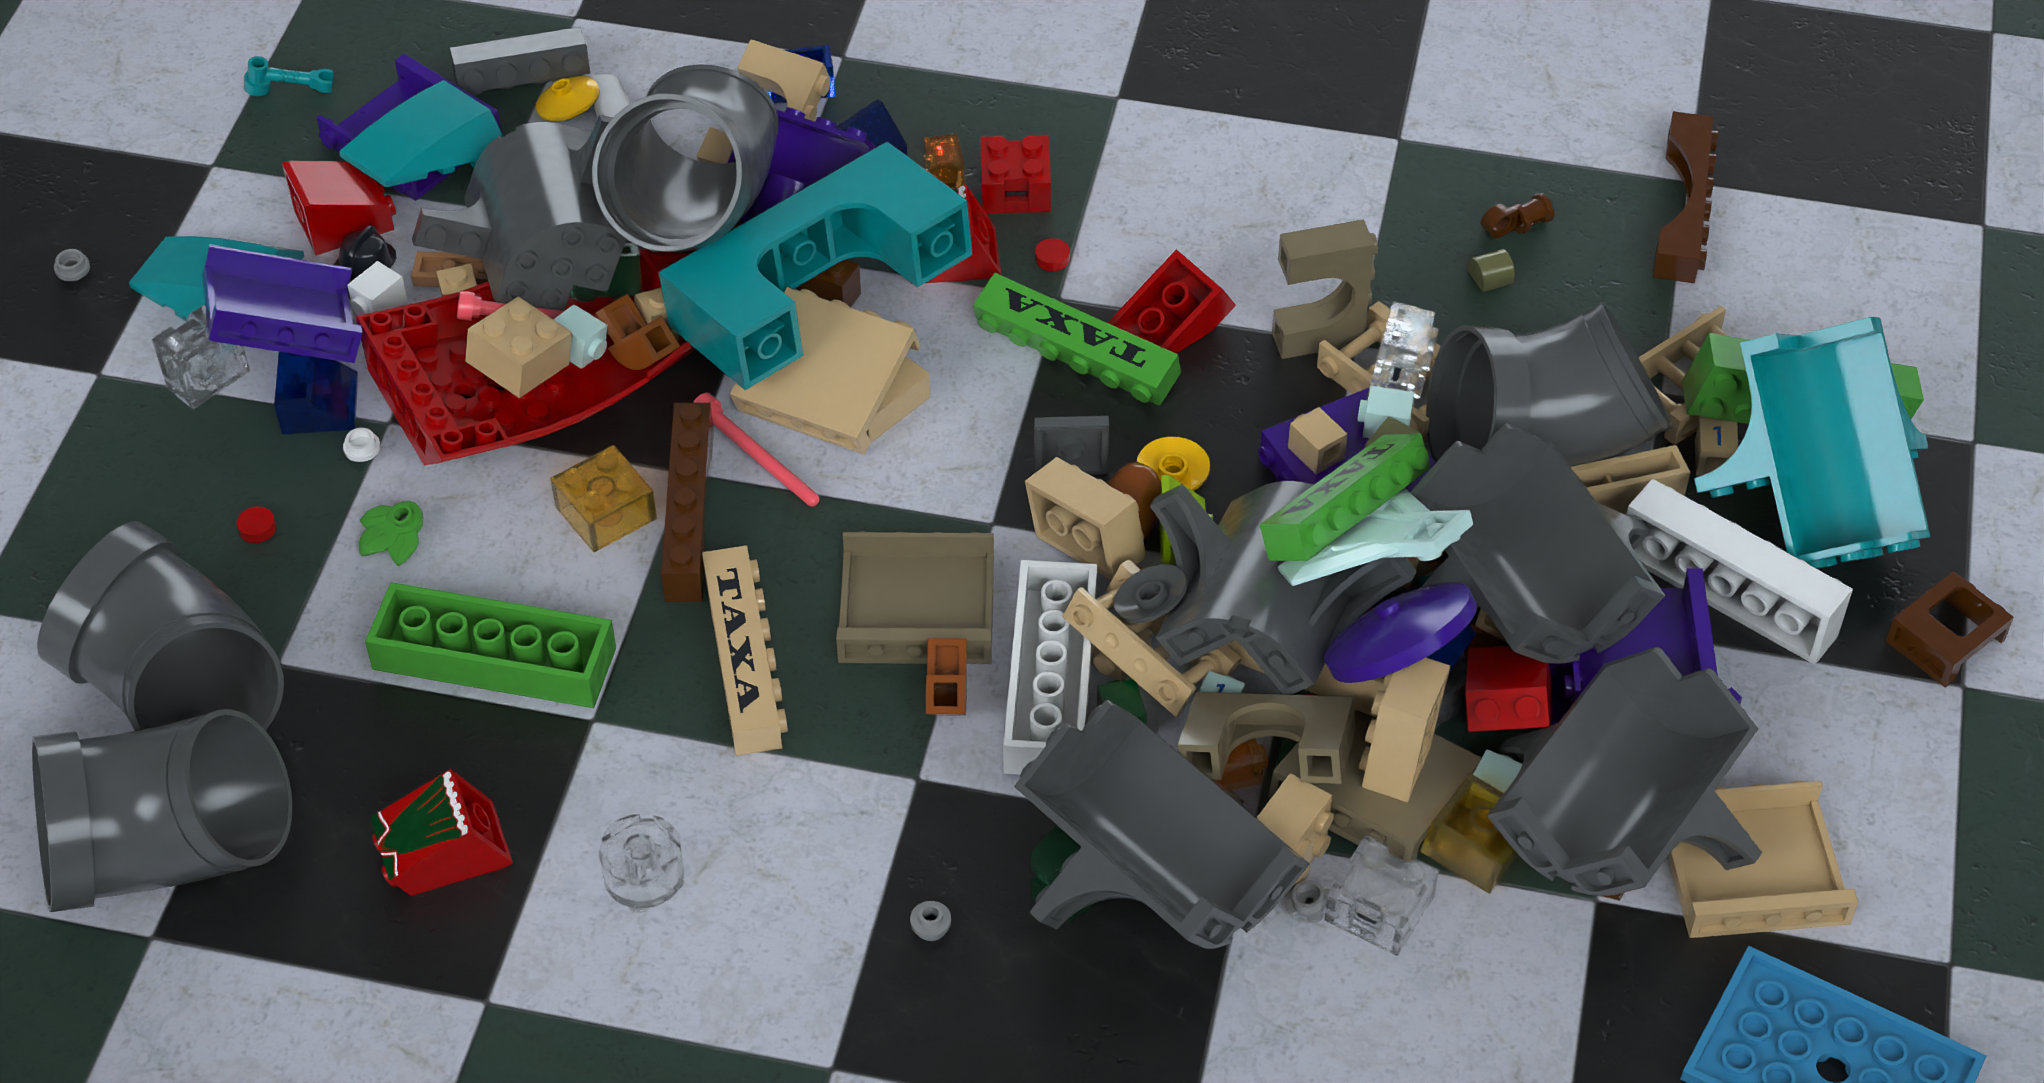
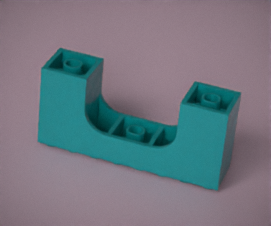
(732, 291)

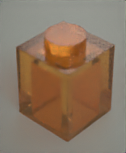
(945, 159)
(1244, 766)

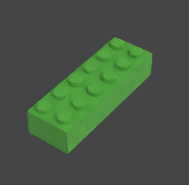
(1720, 388)
(491, 645)

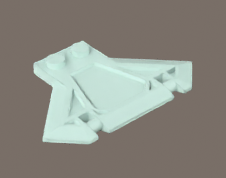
(1393, 530)

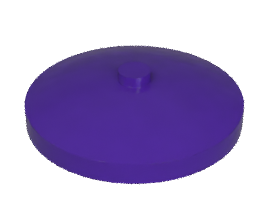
(1400, 632)

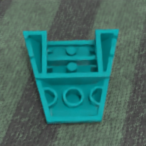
(423, 135)
(176, 268)

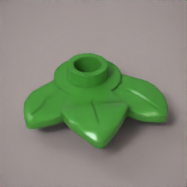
(389, 533)

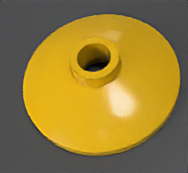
(567, 98)
(1179, 459)

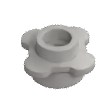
(1308, 891)

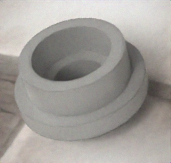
(71, 265)
(932, 929)

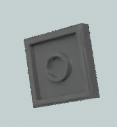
(1074, 440)

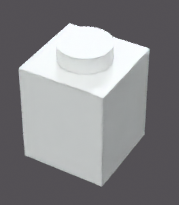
(376, 290)

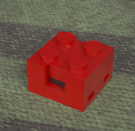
(1015, 175)

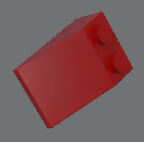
(1174, 306)

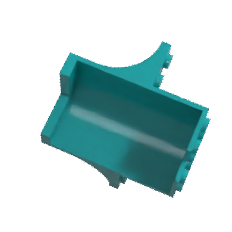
(1831, 443)

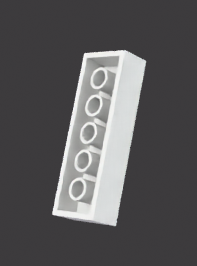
(1741, 572)
(1048, 660)

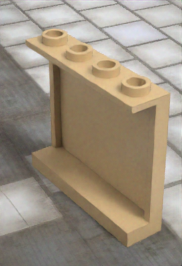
(839, 379)
(1790, 883)

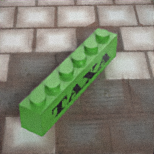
(1077, 339)
(1344, 497)

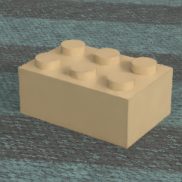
(1085, 517)
(1403, 728)

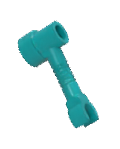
(259, 77)

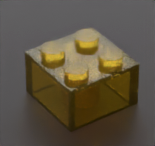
(603, 498)
(1467, 839)

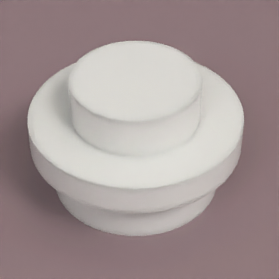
(361, 445)

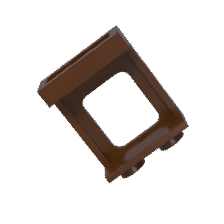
(1934, 645)

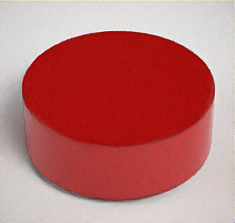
(1052, 254)
(256, 524)

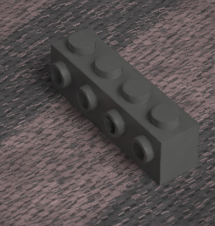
(520, 60)

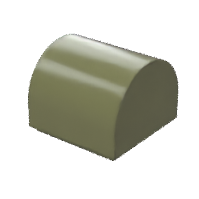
(1492, 270)

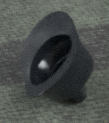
(362, 250)

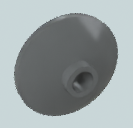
(1150, 593)

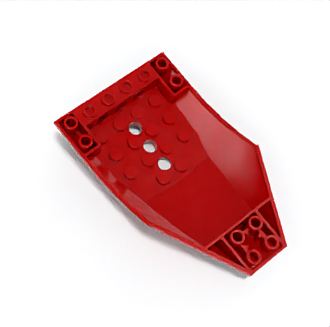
(422, 372)

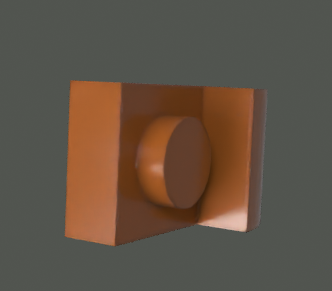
(634, 341)
(946, 677)

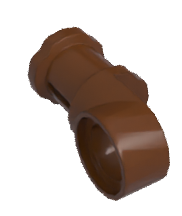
(1503, 220)

